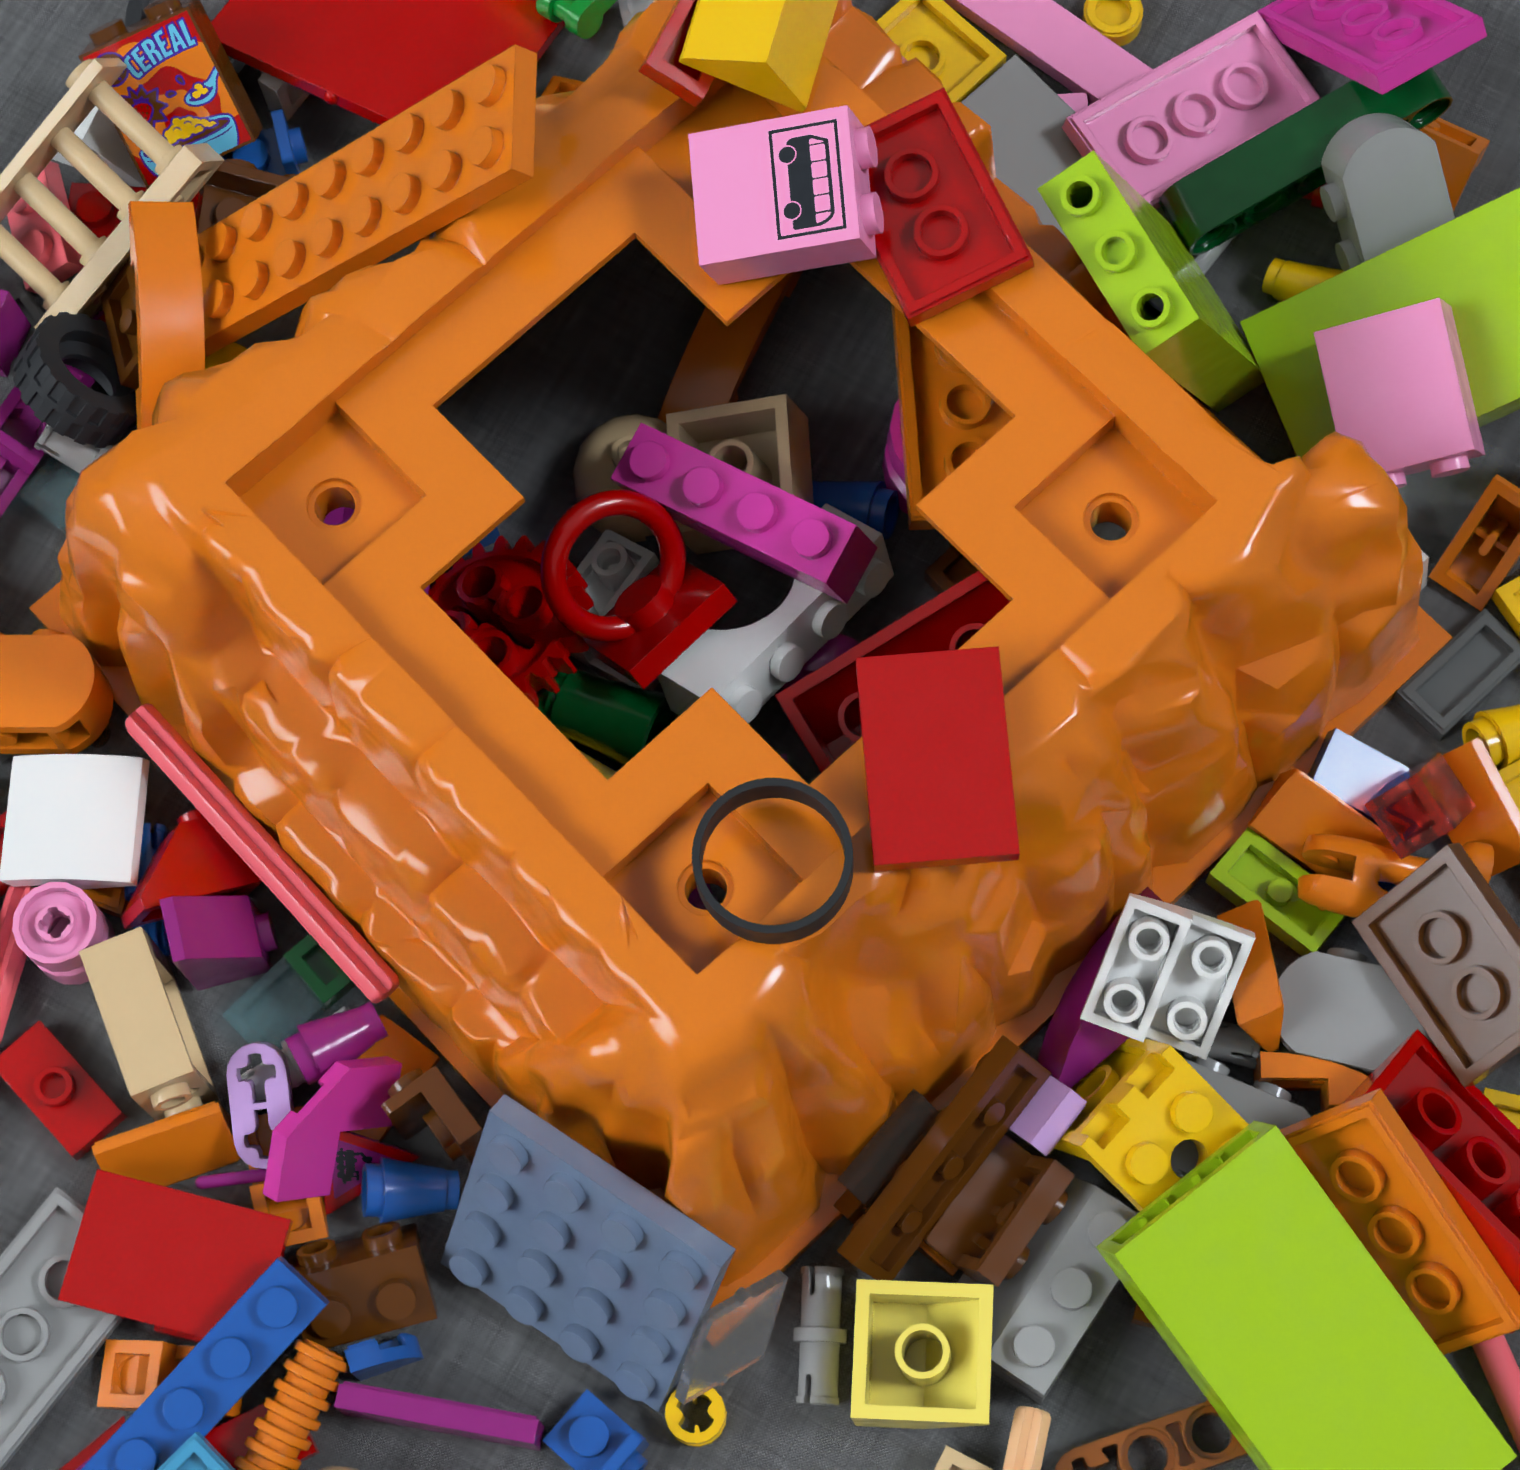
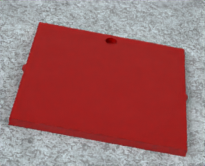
(377, 52)

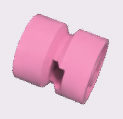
(55, 925)

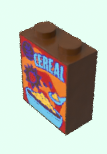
(177, 80)

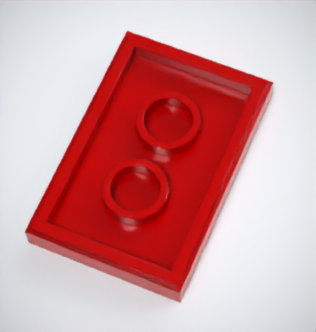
(941, 211)
(937, 759)
(167, 1254)

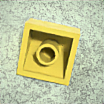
(922, 1354)

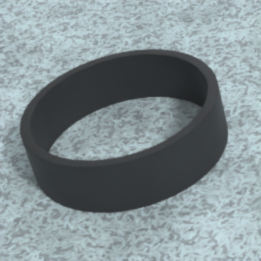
(765, 789)

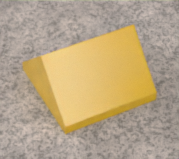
(761, 45)

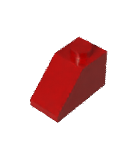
(188, 863)

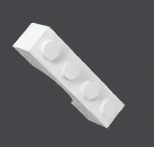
(758, 659)

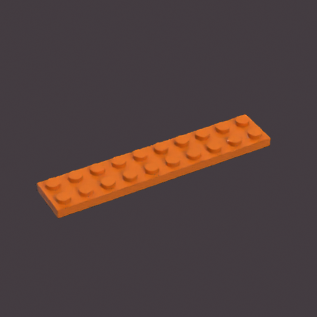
(371, 198)

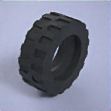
(59, 396)

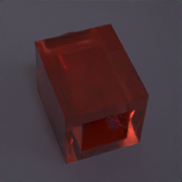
(1420, 805)

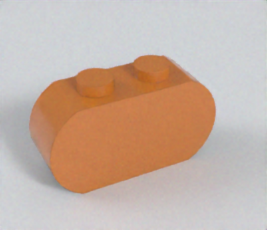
(50, 694)

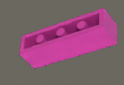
(746, 513)

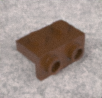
(1000, 1212)
(370, 1281)

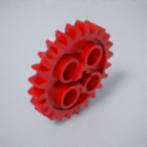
(507, 598)

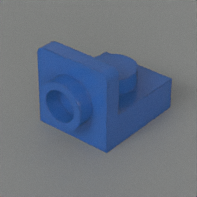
(275, 149)
(596, 1438)

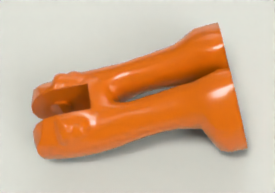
(1369, 865)

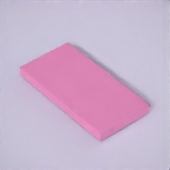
(1193, 107)

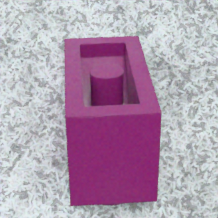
(218, 938)

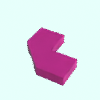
(307, 1141)

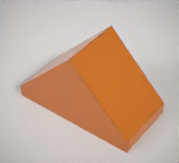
(1479, 570)

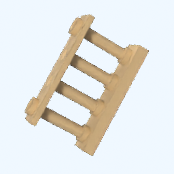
(180, 178)

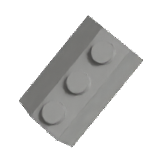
(1056, 1293)

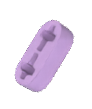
(243, 1098)

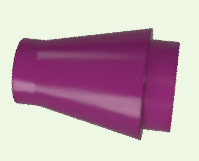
(335, 1039)

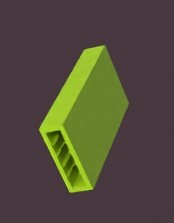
(1463, 262)
(1152, 282)
(1294, 1321)

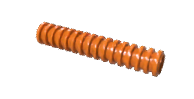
(294, 1408)

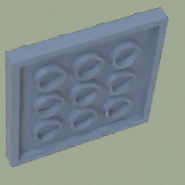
(583, 1253)

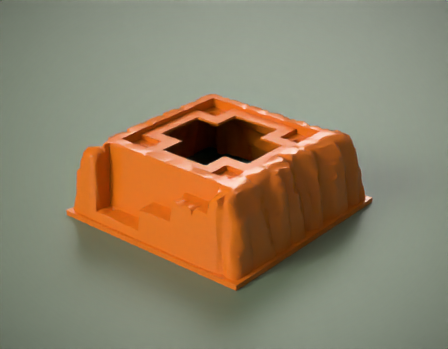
(551, 906)

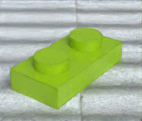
(1263, 873)

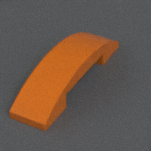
(167, 297)
(722, 354)

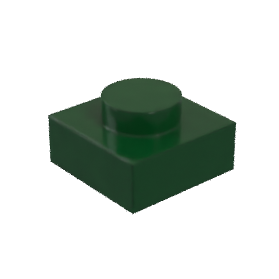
(318, 971)

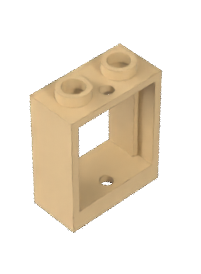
(148, 1024)

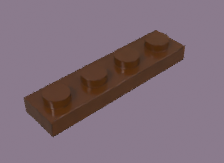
(944, 1161)

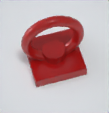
(652, 616)

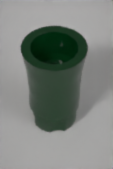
(605, 714)

